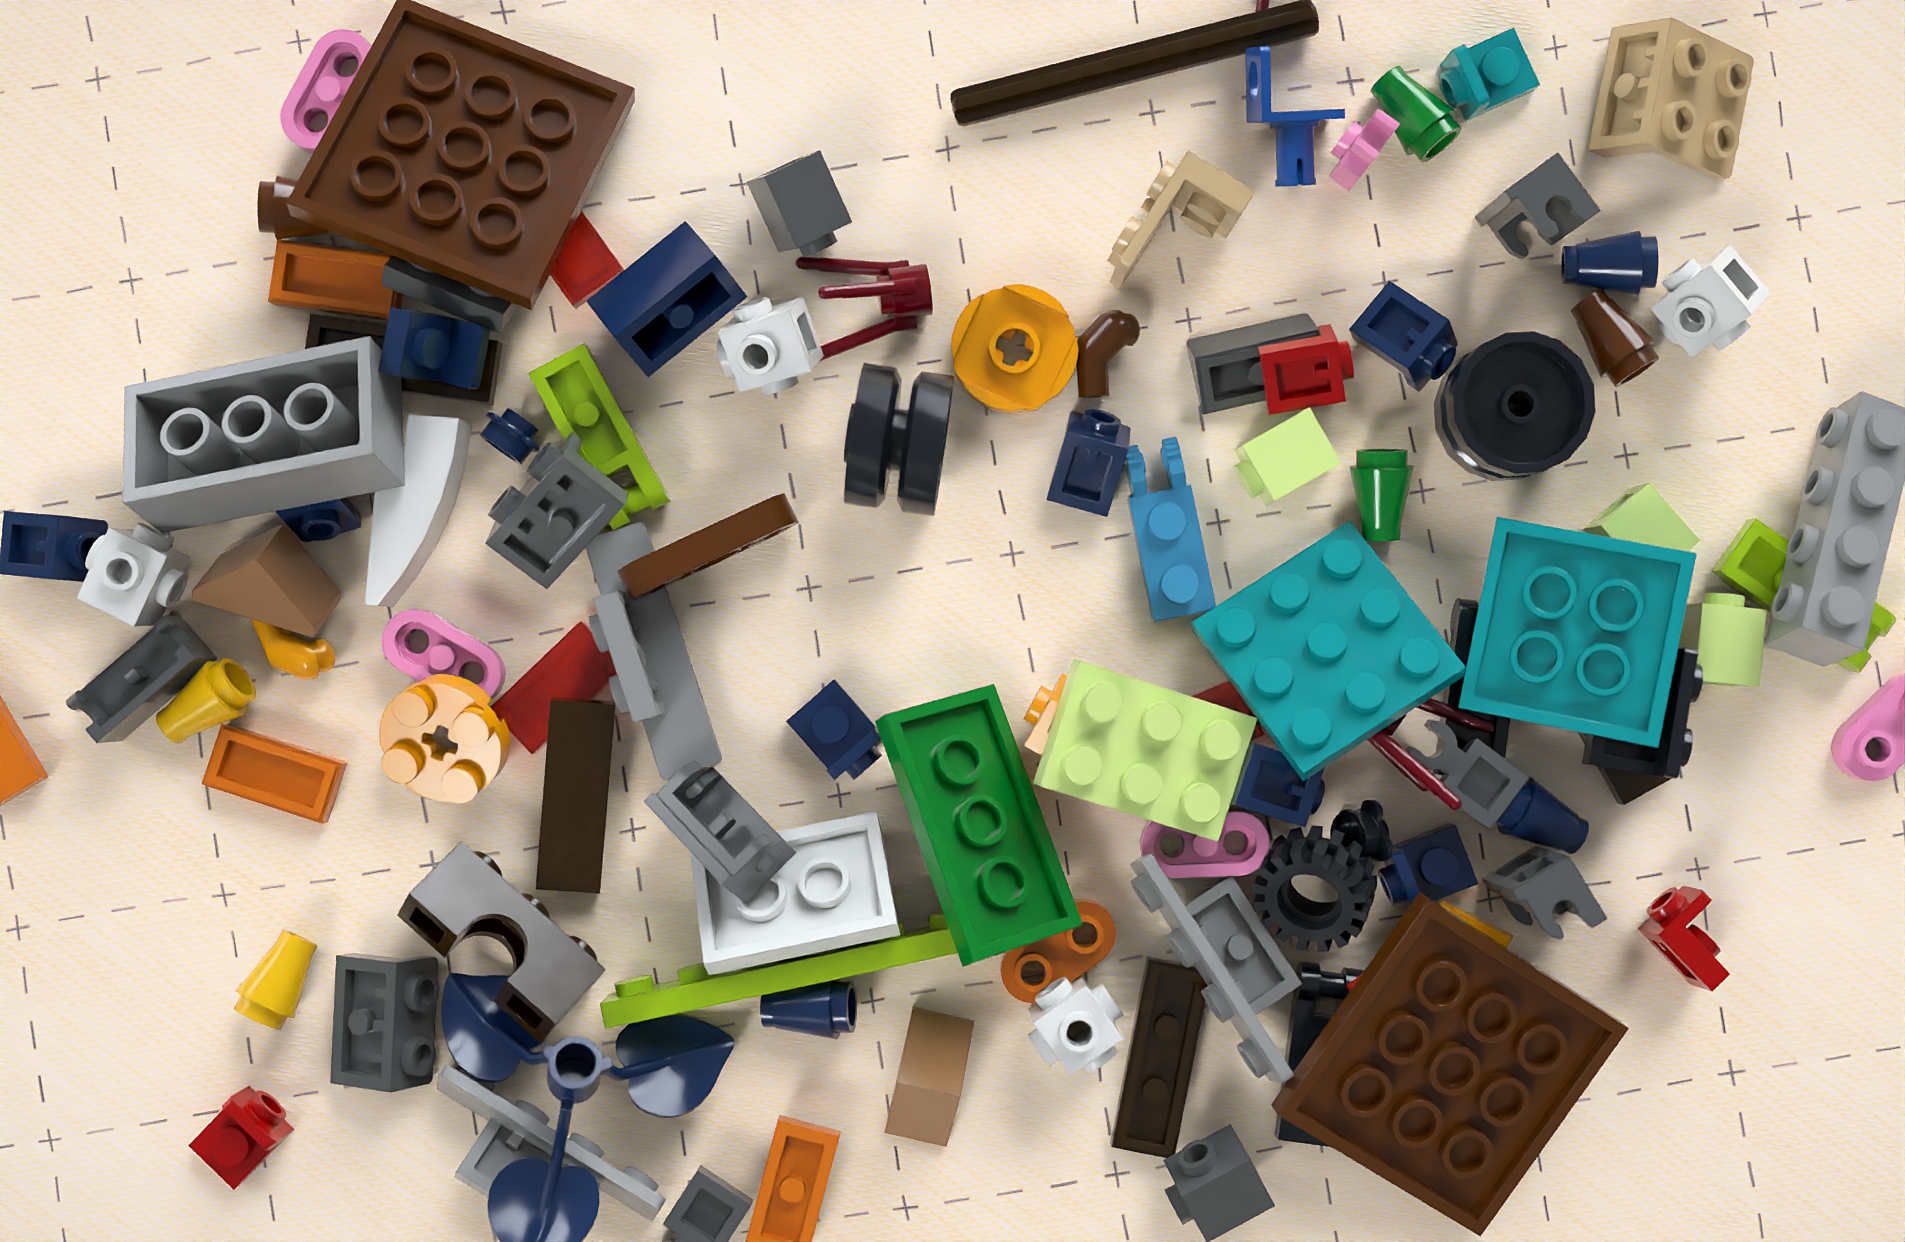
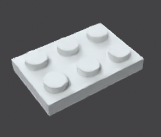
(819, 901)

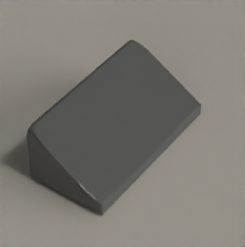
(1228, 362)

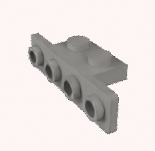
(649, 656)
(1231, 953)
(523, 1132)

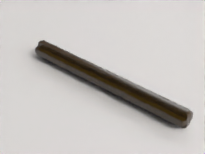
(1133, 62)

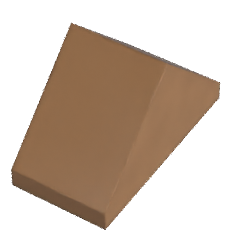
(271, 583)
(930, 1077)

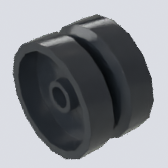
(1550, 396)
(896, 439)

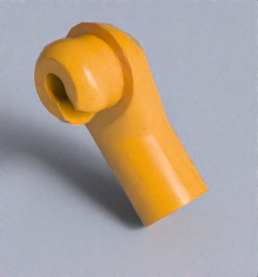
(293, 653)

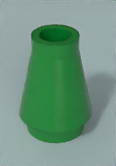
(1424, 119)
(1381, 491)

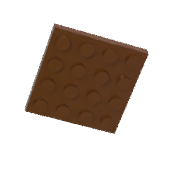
(462, 152)
(1449, 1065)

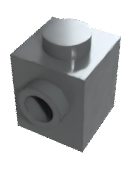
(800, 204)
(1216, 1184)

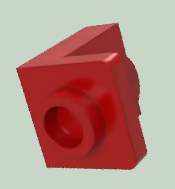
(1305, 372)
(1685, 948)
(242, 1135)

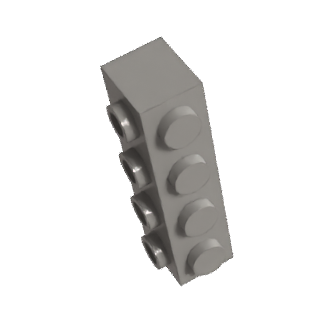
(1841, 532)

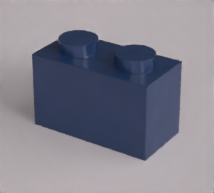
(666, 299)

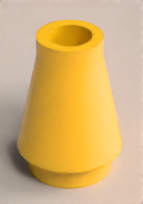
(210, 698)
(277, 981)

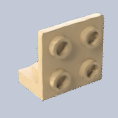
(1672, 96)
(1205, 195)

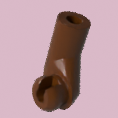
(1098, 346)

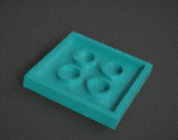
(1577, 631)
(1327, 650)

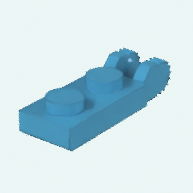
(1168, 538)

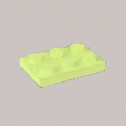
(1145, 750)

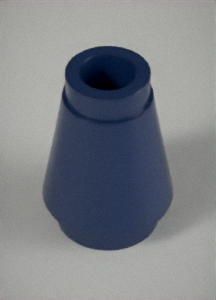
(1612, 263)
(1543, 820)
(813, 1009)

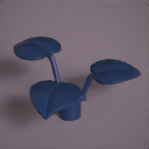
(669, 1071)

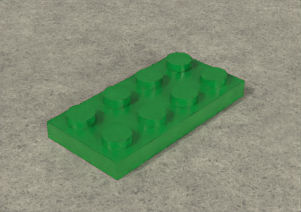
(978, 824)

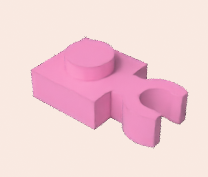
(1360, 147)

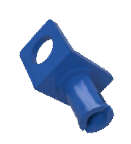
(1293, 128)

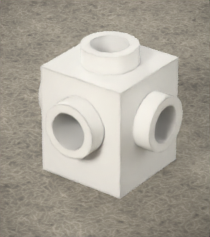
(1709, 302)
(768, 345)
(134, 574)
(1069, 1002)

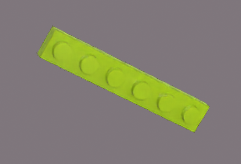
(643, 1000)

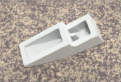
(413, 517)

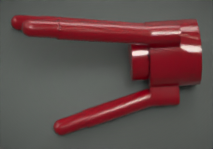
(899, 289)
(1410, 766)

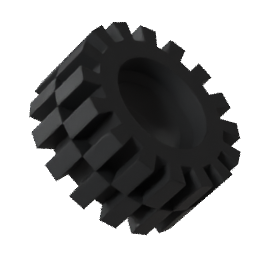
(1305, 917)

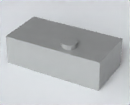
(262, 436)

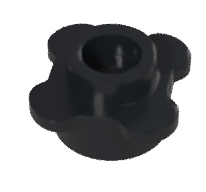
(1367, 829)

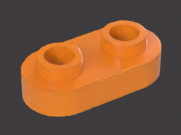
(1060, 954)

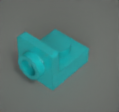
(1487, 75)

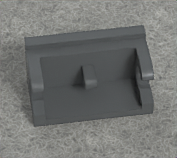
(1546, 198)
(142, 679)
(721, 829)
(1544, 885)

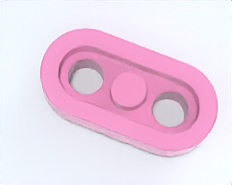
(321, 86)
(447, 652)
(1877, 718)
(1205, 856)

